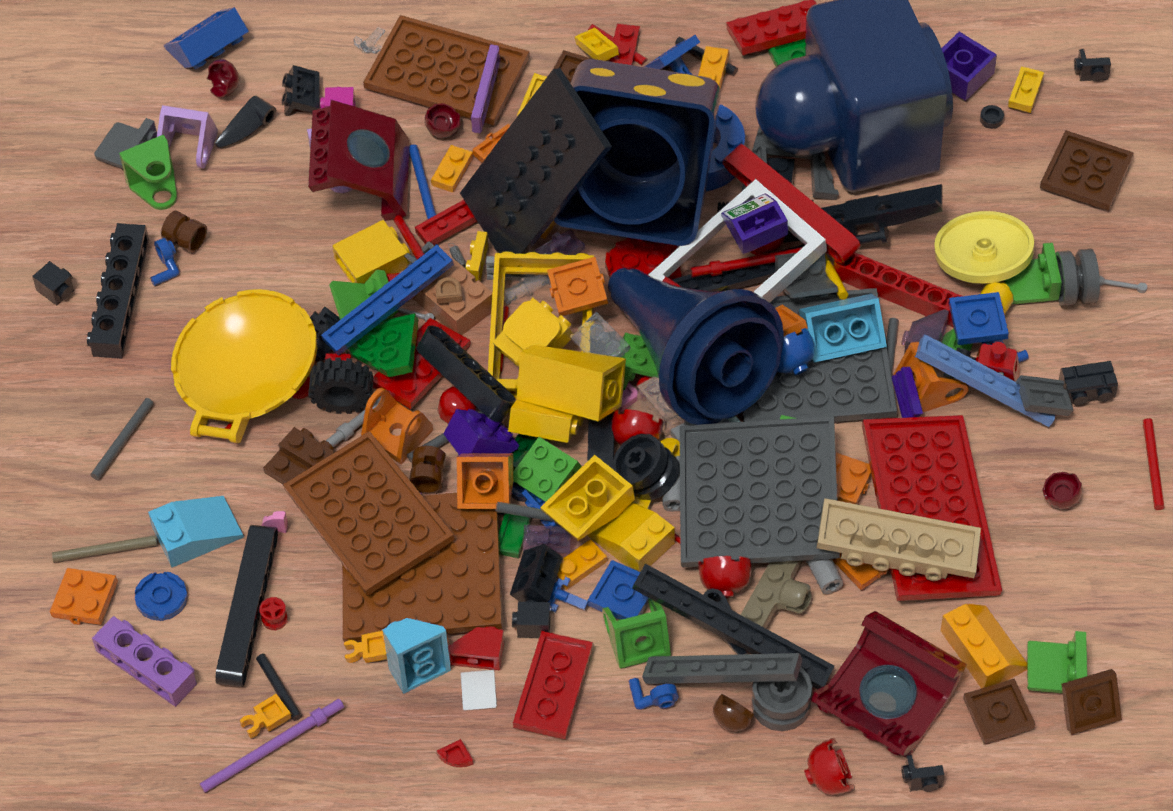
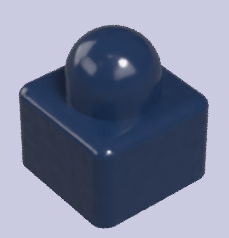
(863, 92)

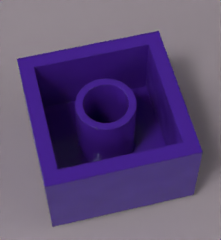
(968, 64)

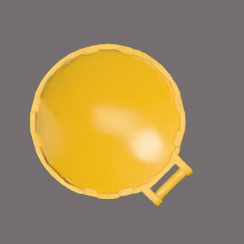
(242, 359)

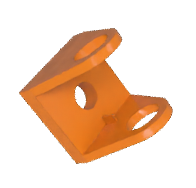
(929, 386)
(390, 416)

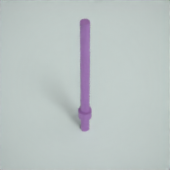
(316, 718)

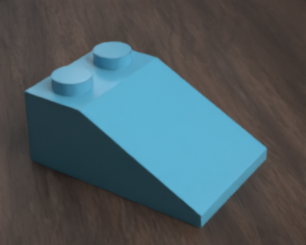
(194, 527)

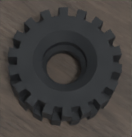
(340, 385)

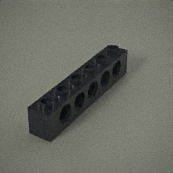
(118, 291)

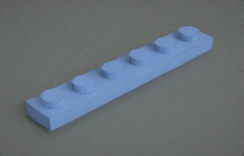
(976, 376)

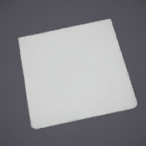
(478, 690)

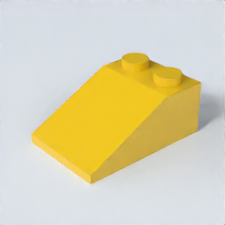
(589, 499)
(636, 537)

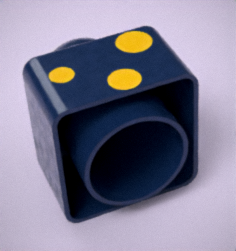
(659, 154)

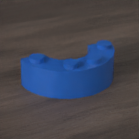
(728, 136)

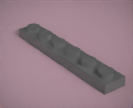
(722, 668)

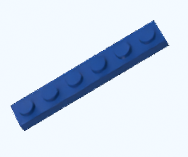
(387, 300)

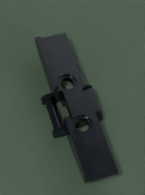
(884, 212)

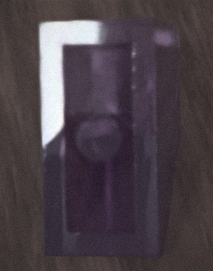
(931, 325)

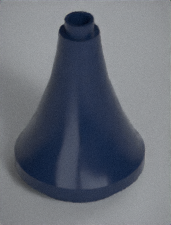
(708, 347)

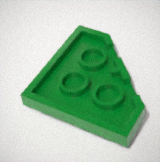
(389, 346)

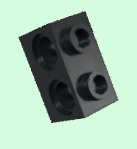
(536, 574)

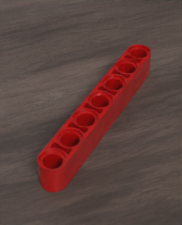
(748, 166)
(895, 285)

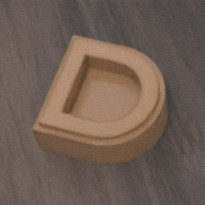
(448, 290)

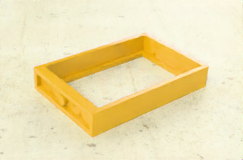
(514, 263)

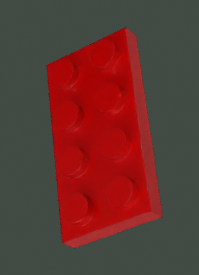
(770, 27)
(413, 386)
(553, 685)

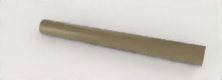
(104, 548)

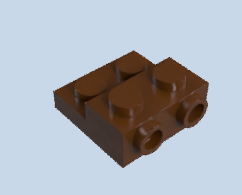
(296, 454)

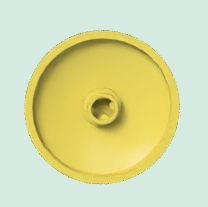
(984, 247)

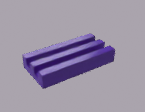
(907, 393)

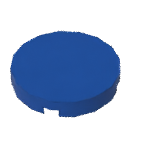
(160, 596)

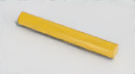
(833, 276)

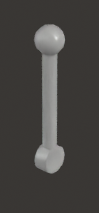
(1141, 287)
(419, 315)

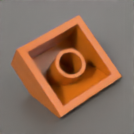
(484, 480)

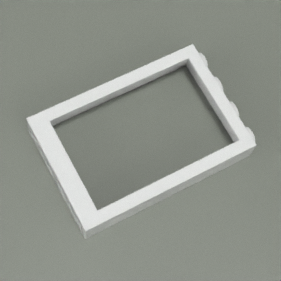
(814, 245)

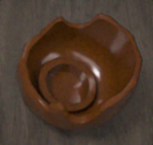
(731, 714)

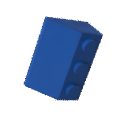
(207, 38)

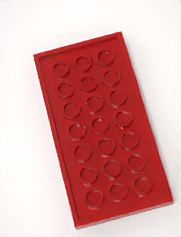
(930, 473)

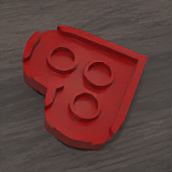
(639, 255)

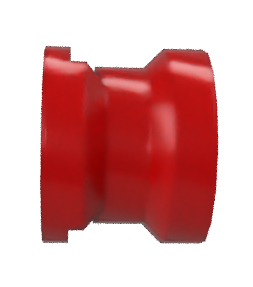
(269, 608)

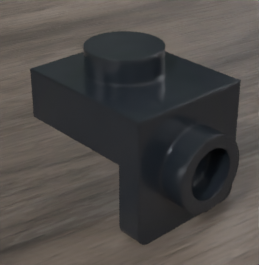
(1092, 68)
(923, 778)

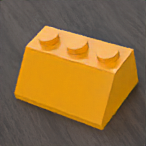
(982, 644)

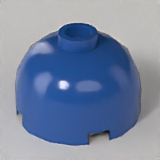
(796, 353)

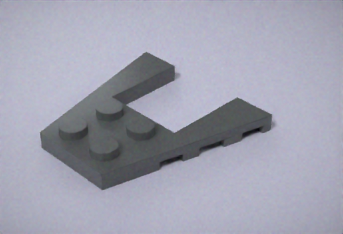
(821, 177)

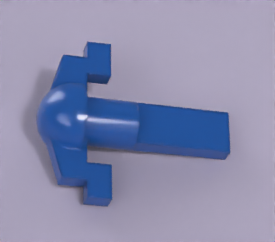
(565, 596)

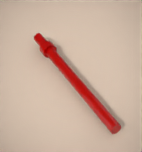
(716, 267)

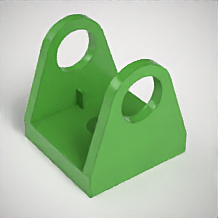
(150, 170)
(626, 632)

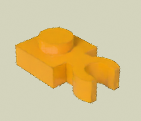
(371, 648)
(268, 713)

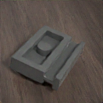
(1044, 395)

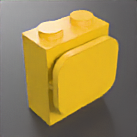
(532, 325)

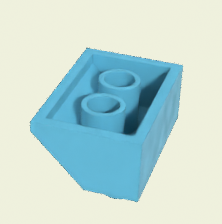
(845, 327)
(416, 652)

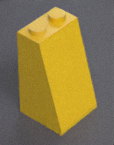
(571, 381)

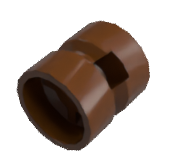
(184, 231)
(428, 469)

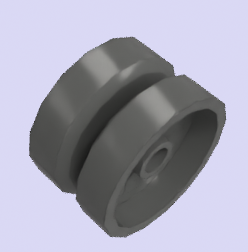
(1078, 277)
(782, 703)

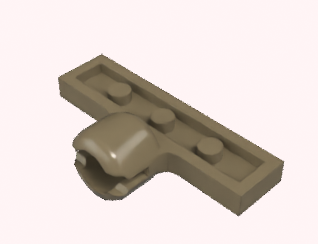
(777, 591)

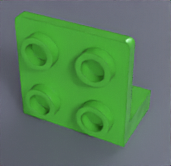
(1039, 280)
(350, 295)
(637, 359)
(544, 469)
(1056, 663)

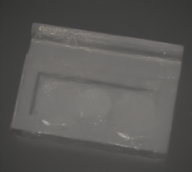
(599, 338)

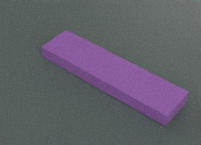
(485, 89)

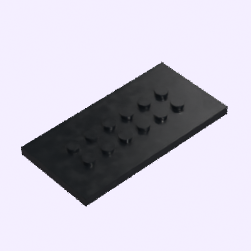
(535, 166)

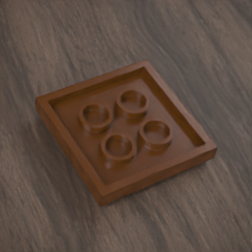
(1087, 170)

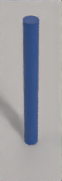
(422, 181)

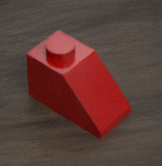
(478, 649)

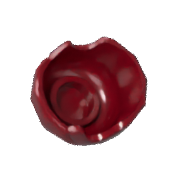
(223, 77)
(442, 120)
(1062, 490)

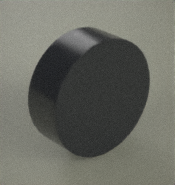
(992, 116)

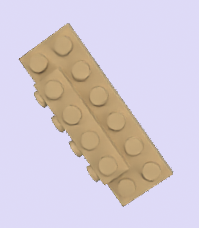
(898, 540)

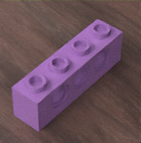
(171, 687)

